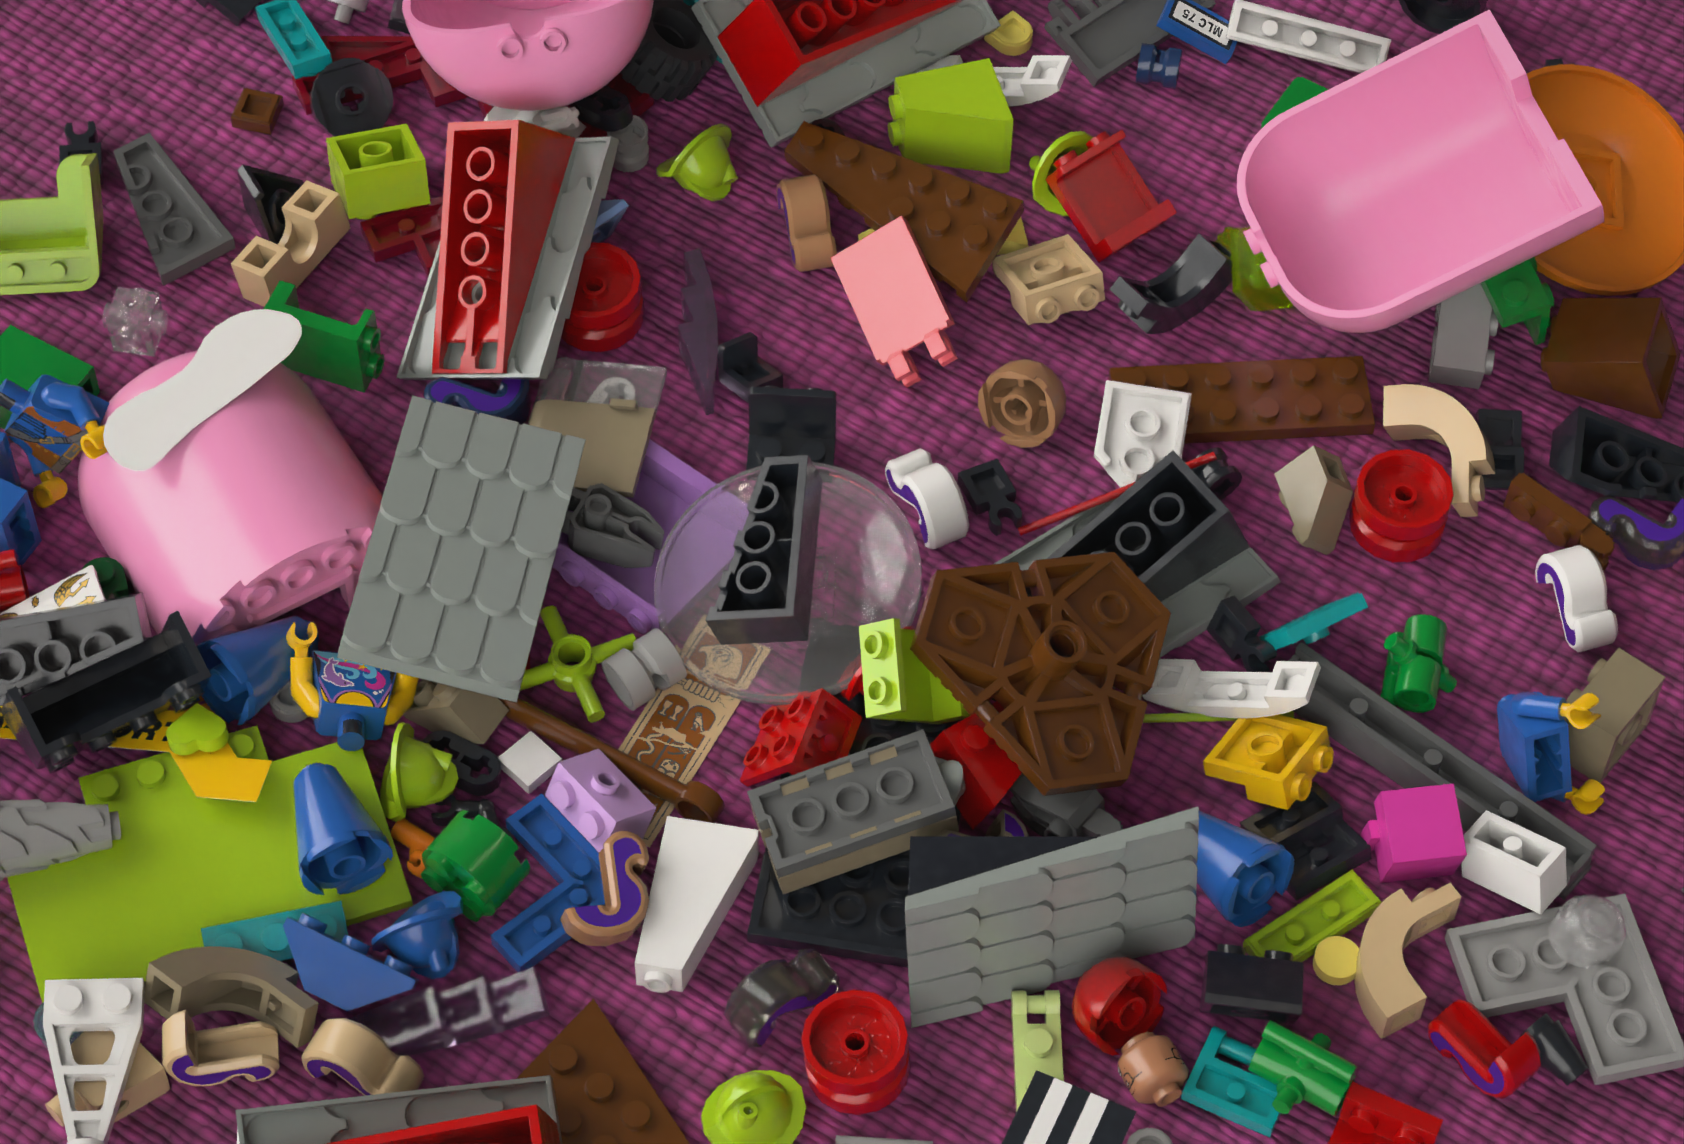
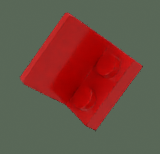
(800, 737)
(1379, 1119)

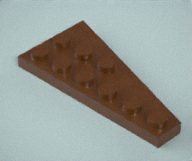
(951, 218)
(601, 1087)

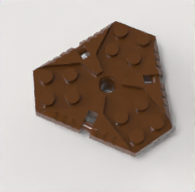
(1058, 710)

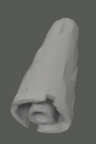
(52, 833)

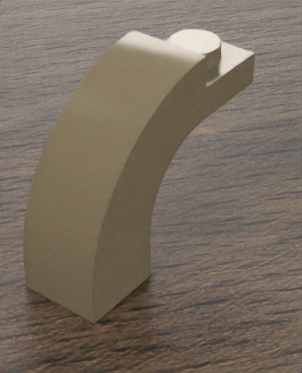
(231, 981)

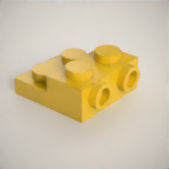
(1272, 758)

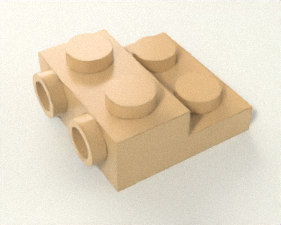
(1050, 279)

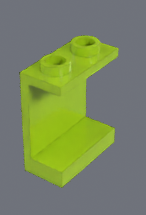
(898, 682)

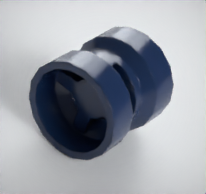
(1158, 65)

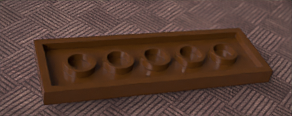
(1266, 397)

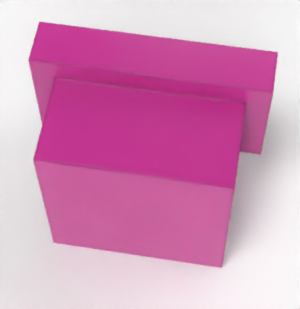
(1416, 833)

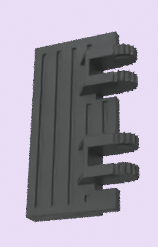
(1107, 35)

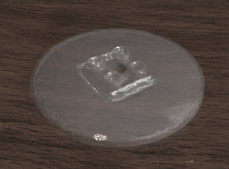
(862, 575)

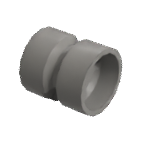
(648, 666)

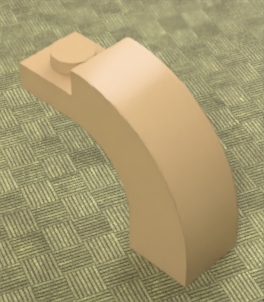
(1431, 414)
(1382, 981)

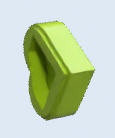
(197, 731)

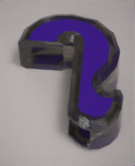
(1639, 536)
(778, 990)

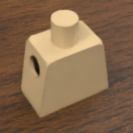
(145, 1081)

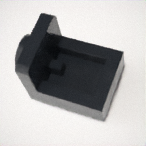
(742, 367)

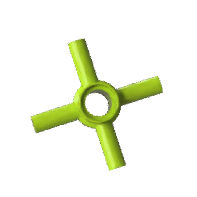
(573, 649)

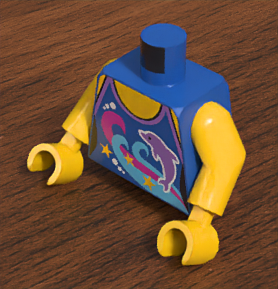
(344, 695)

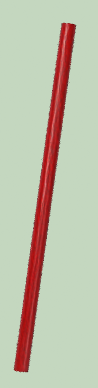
(1099, 500)

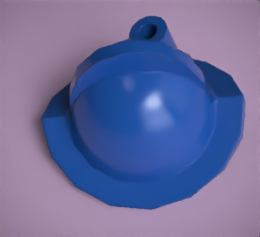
(425, 935)

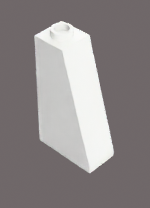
(691, 893)

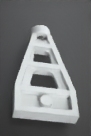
(92, 1006)

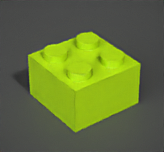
(378, 171)

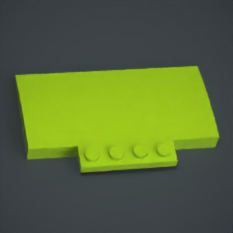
(185, 866)

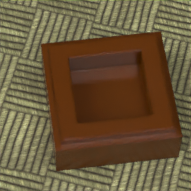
(257, 111)

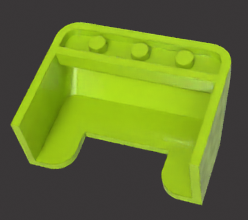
(54, 240)

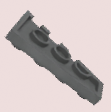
(171, 213)

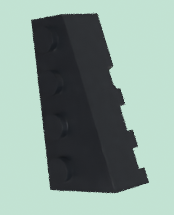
(773, 565)

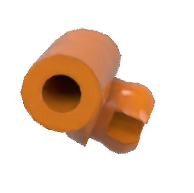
(416, 840)

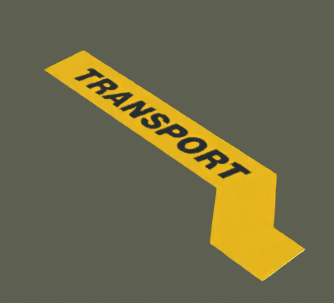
(208, 773)

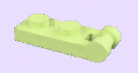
(1035, 1045)

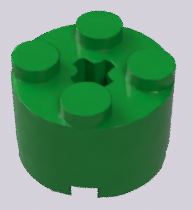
(474, 862)

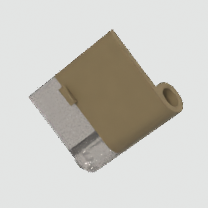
(610, 409)

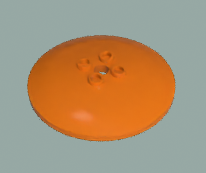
(1635, 167)

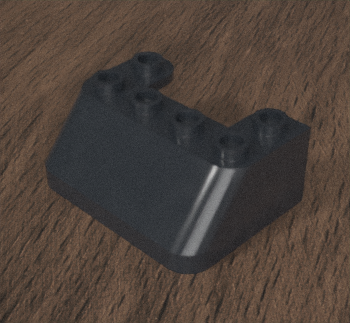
(108, 698)

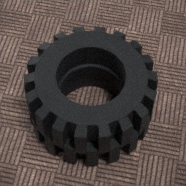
(672, 53)

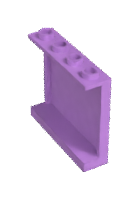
(665, 491)

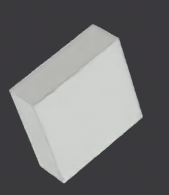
(529, 762)

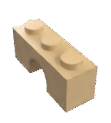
(312, 228)

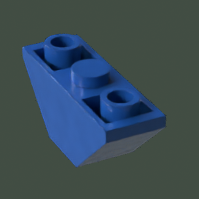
(342, 969)

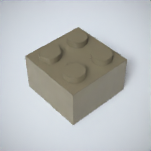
(1626, 702)

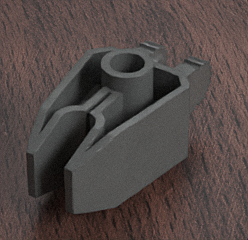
(611, 528)
(1062, 814)

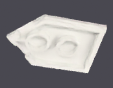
(1139, 429)

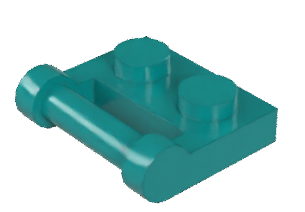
(1231, 1090)

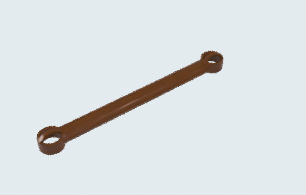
(691, 799)

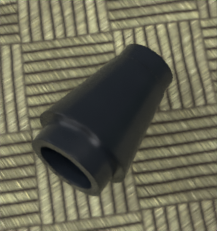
(1557, 1050)

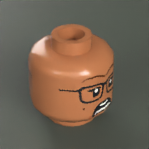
(1152, 1069)

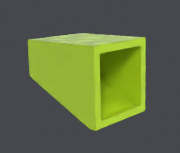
(953, 118)

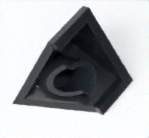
(264, 197)

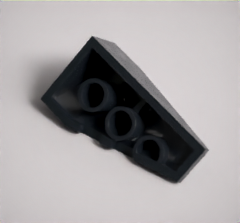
(1616, 458)

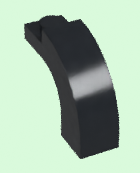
(1180, 290)

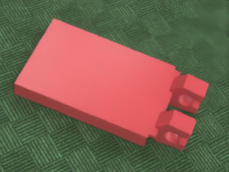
(896, 298)

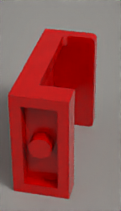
(1106, 196)

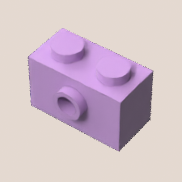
(598, 798)

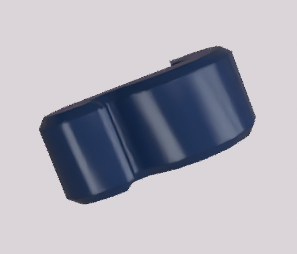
(509, 402)

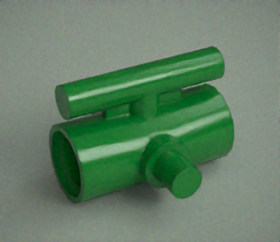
(1416, 665)
(1302, 1069)

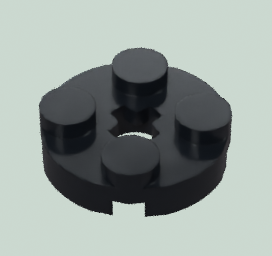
(361, 79)

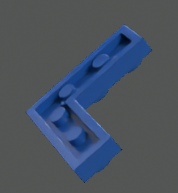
(570, 862)

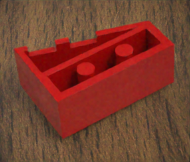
(985, 766)

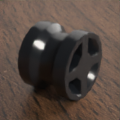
(1218, 474)

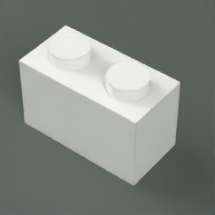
(1514, 862)

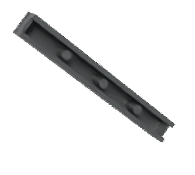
(1420, 758)

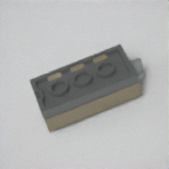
(856, 809)

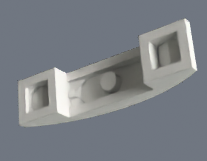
(1024, 84)
(1228, 694)

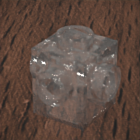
(135, 321)

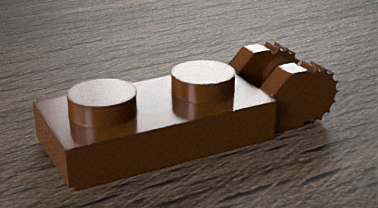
(1556, 518)

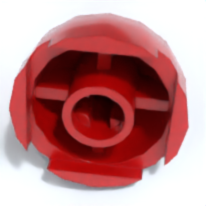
(1117, 1002)

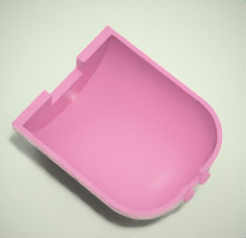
(527, 50)
(1411, 183)
(240, 513)

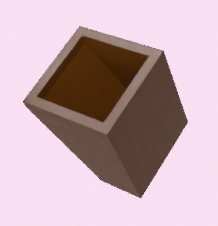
(1613, 353)

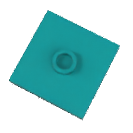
(1315, 623)

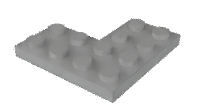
(1611, 1004)

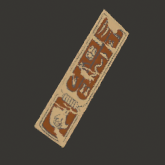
(677, 735)

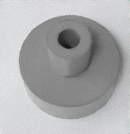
(346, 7)

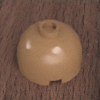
(1023, 402)

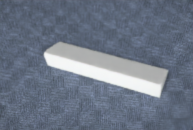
(1306, 37)

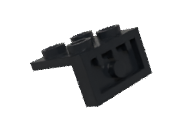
(791, 424)

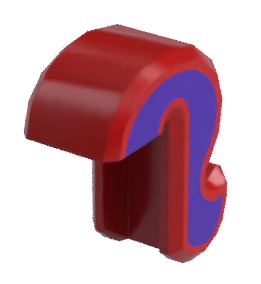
(1483, 1051)

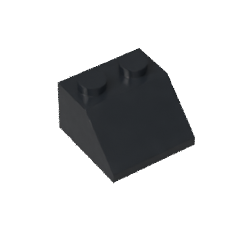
(1252, 985)

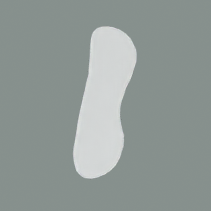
(223, 368)

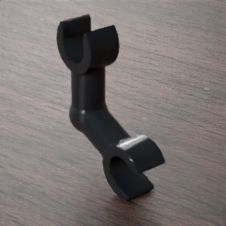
(474, 807)

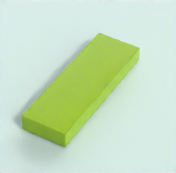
(1322, 915)

